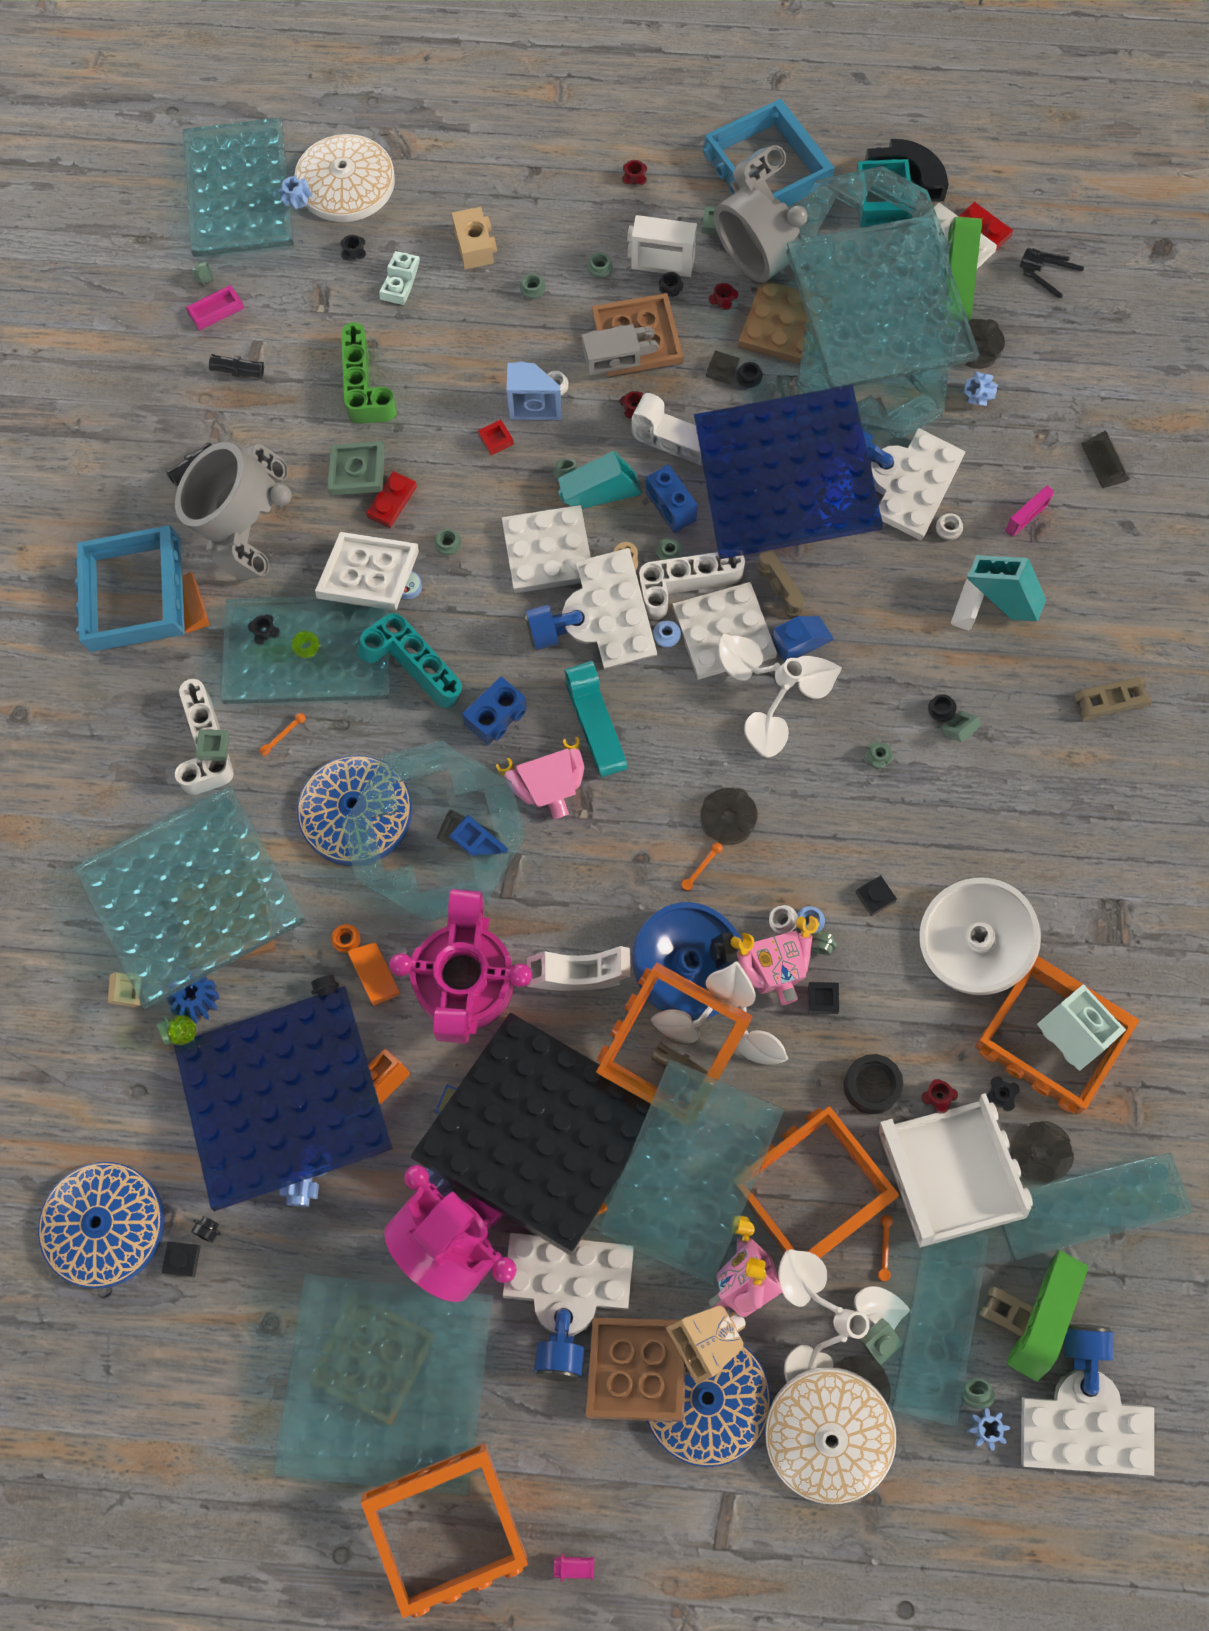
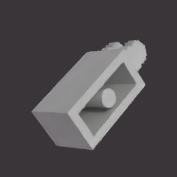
(617, 348)

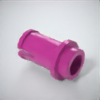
(573, 1567)

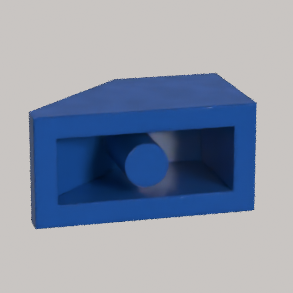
(800, 636)

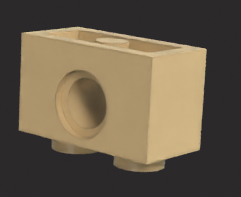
(473, 237)

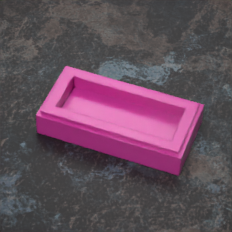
(215, 307)
(1029, 511)

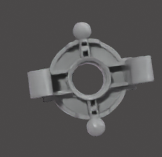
(755, 223)
(225, 495)

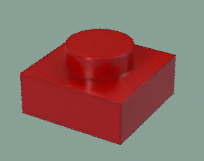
(495, 437)

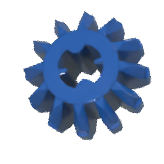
(204, 1000)

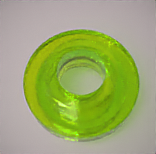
(305, 637)
(181, 1030)

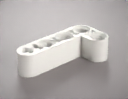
(664, 431)
(692, 579)
(205, 778)

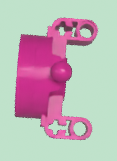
(462, 1011)
(445, 1240)

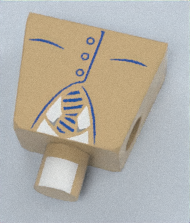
(707, 1340)

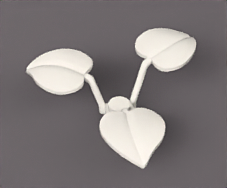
(814, 677)
(735, 988)
(804, 1276)

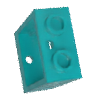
(883, 212)

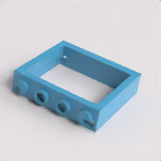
(772, 114)
(91, 551)

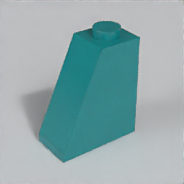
(599, 482)
(1009, 585)

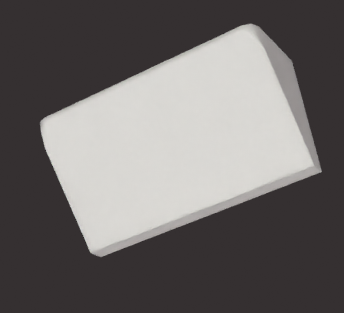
(967, 606)

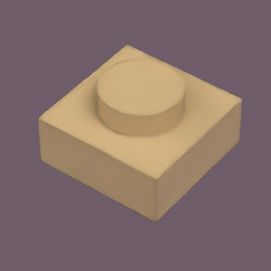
(121, 991)

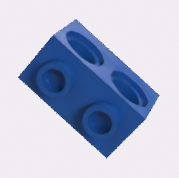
(671, 498)
(489, 707)

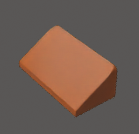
(194, 609)
(373, 973)
(387, 1074)

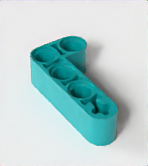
(444, 692)
(594, 719)

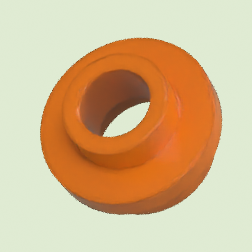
(342, 930)

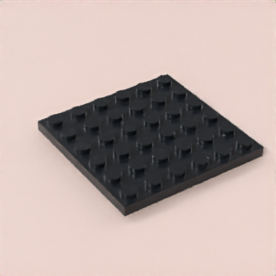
(535, 1133)

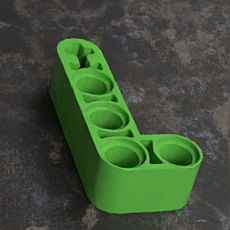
(963, 257)
(358, 372)
(1050, 1317)

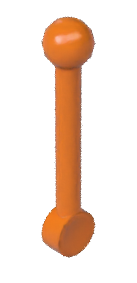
(299, 719)
(687, 884)
(884, 1274)

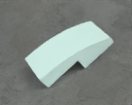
(400, 278)

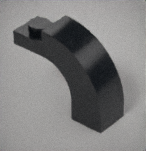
(924, 166)

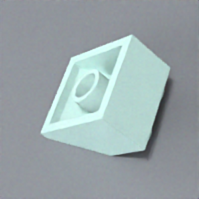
(1081, 1027)

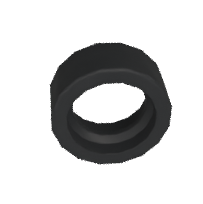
(886, 1065)

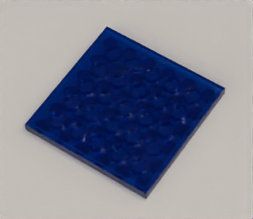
(787, 472)
(281, 1098)

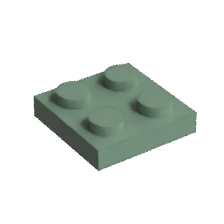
(356, 468)

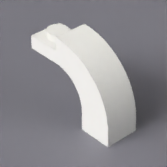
(582, 972)

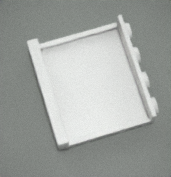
(955, 1172)

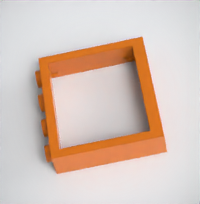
(1065, 986)
(633, 1082)
(858, 1154)
(424, 1480)

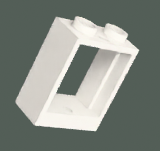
(664, 233)

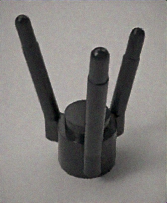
(1034, 260)

